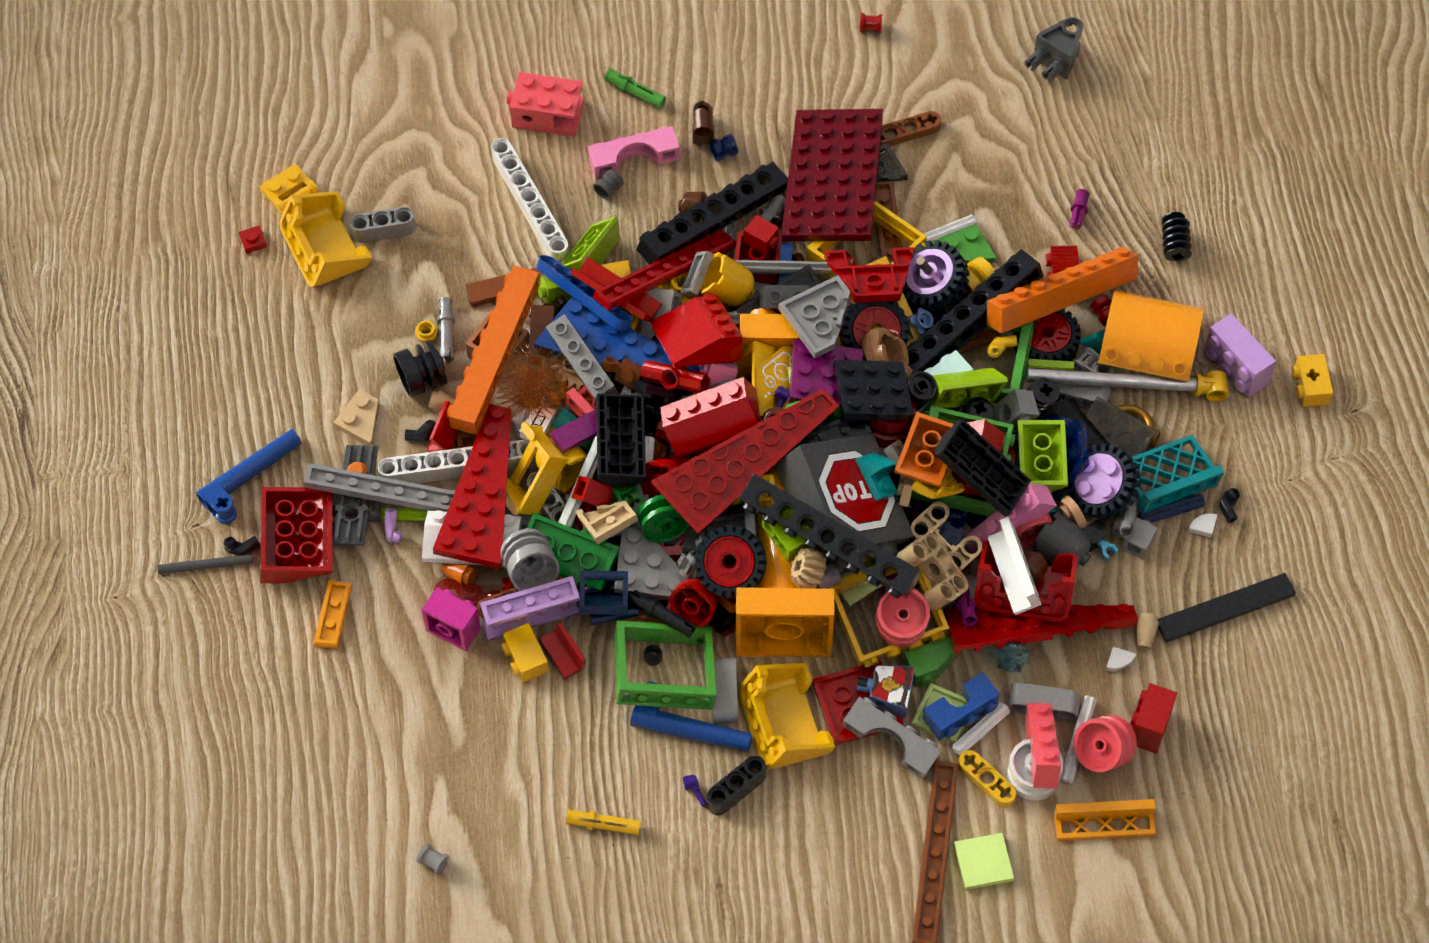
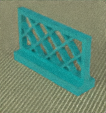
(1182, 487)

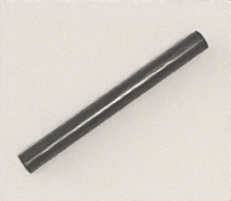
(205, 563)

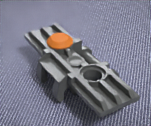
(353, 532)

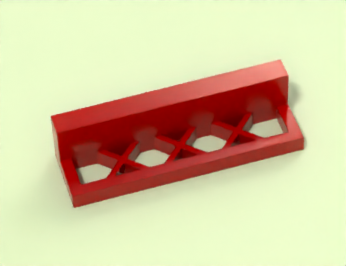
(599, 277)

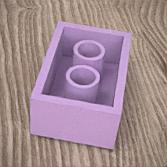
(1239, 355)

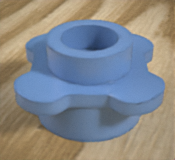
(926, 319)

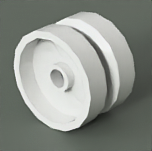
(1020, 773)

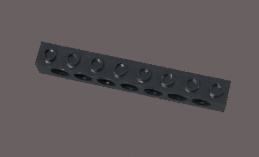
(714, 213)
(970, 314)
(759, 489)

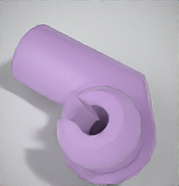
(390, 526)

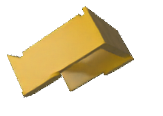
(532, 501)

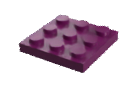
(812, 374)

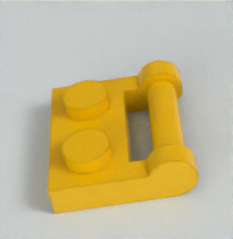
(285, 184)

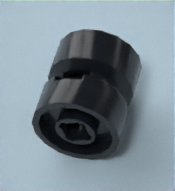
(921, 388)

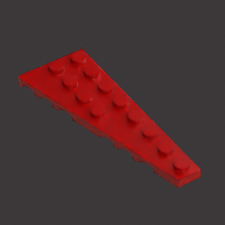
(717, 477)
(477, 511)
(1003, 628)

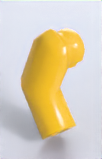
(999, 344)

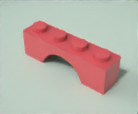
(1044, 747)

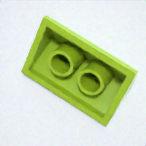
(595, 244)
(959, 387)
(1043, 452)

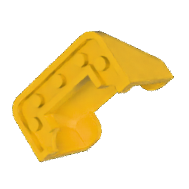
(319, 238)
(781, 715)

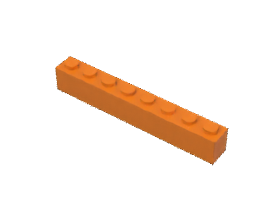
(1062, 289)
(501, 332)

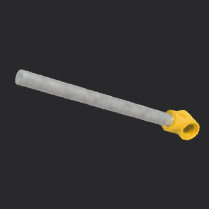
(1212, 384)

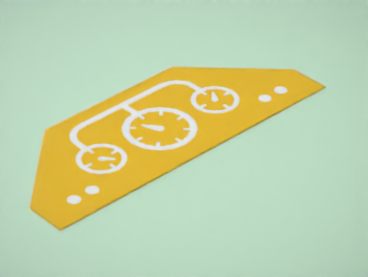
(772, 374)

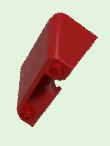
(1053, 590)

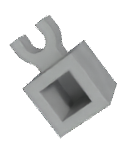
(1141, 541)

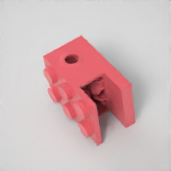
(546, 104)

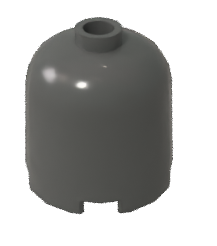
(1063, 538)

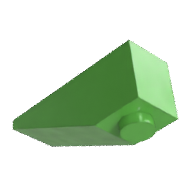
(930, 661)

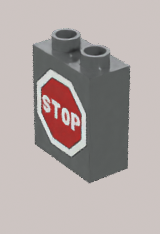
(832, 483)

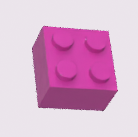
(451, 618)

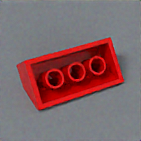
(710, 416)

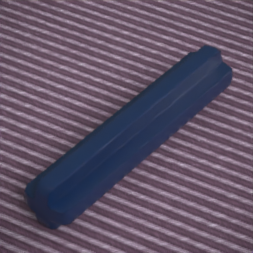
(1174, 508)

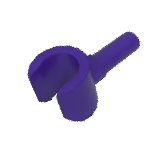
(782, 394)
(691, 782)

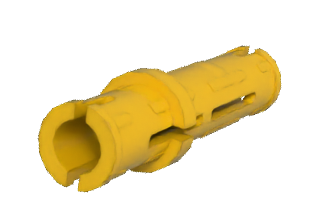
(574, 818)

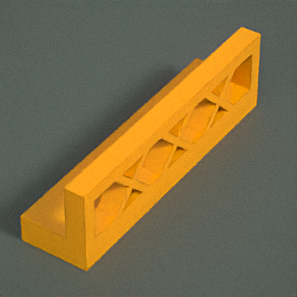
(1105, 811)

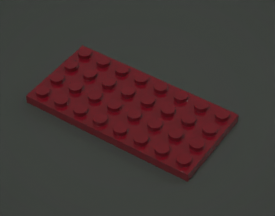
(833, 175)

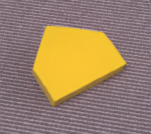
(948, 487)

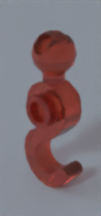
(468, 592)

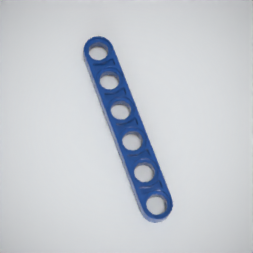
(582, 292)

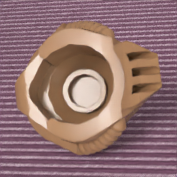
(883, 346)

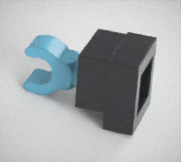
(1098, 537)

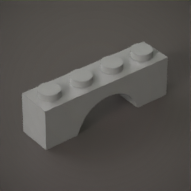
(917, 752)

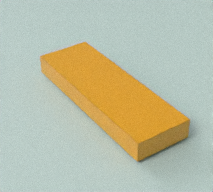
(333, 614)

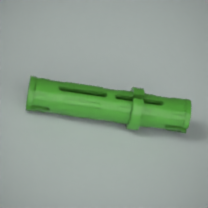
(628, 85)

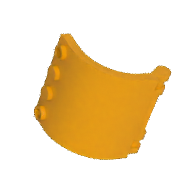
(1151, 335)

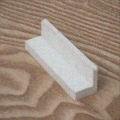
(1014, 568)

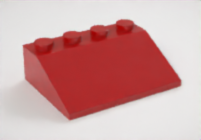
(699, 333)
(295, 534)

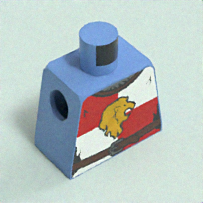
(889, 688)

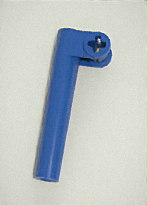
(216, 493)
(655, 720)

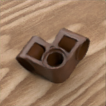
(702, 123)

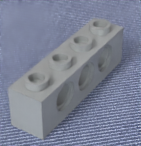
(580, 357)

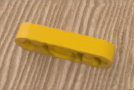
(1004, 786)

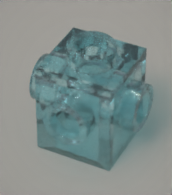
(1012, 656)

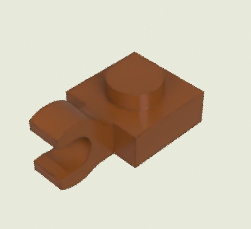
(626, 371)

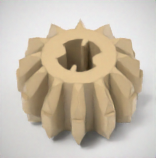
(808, 568)

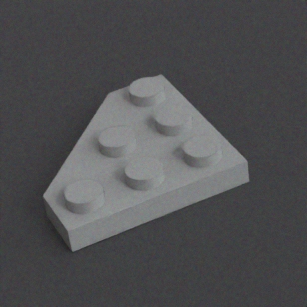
(818, 314)
(648, 566)

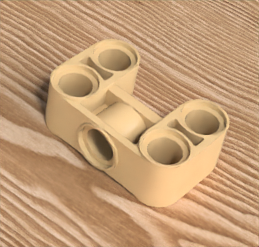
(933, 525)
(938, 567)

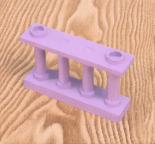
(531, 606)

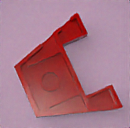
(872, 282)

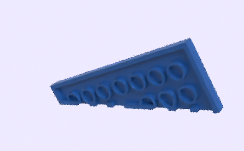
(605, 340)

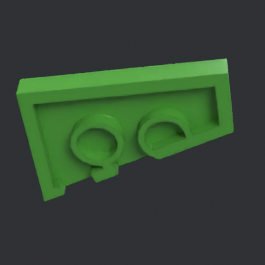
(970, 244)

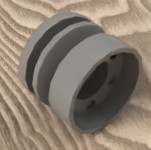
(529, 559)

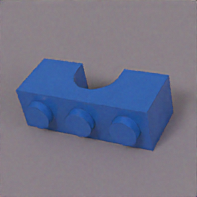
(947, 719)

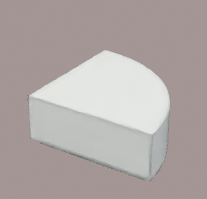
(1203, 525)
(1119, 659)

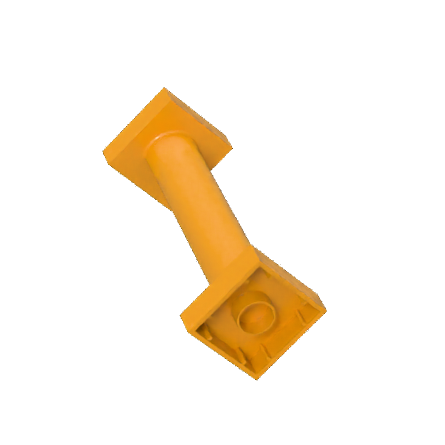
(777, 615)

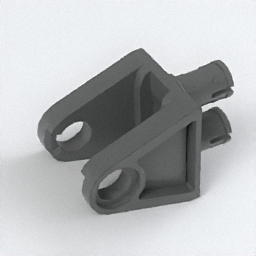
(1056, 49)

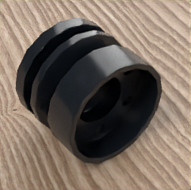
(420, 368)

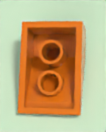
(918, 454)

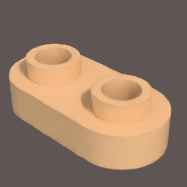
(1072, 512)

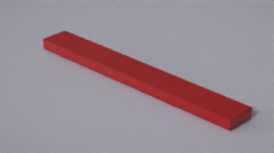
(661, 271)

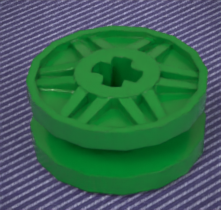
(660, 520)

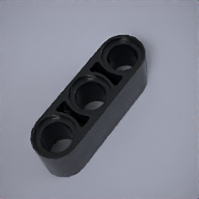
(739, 775)

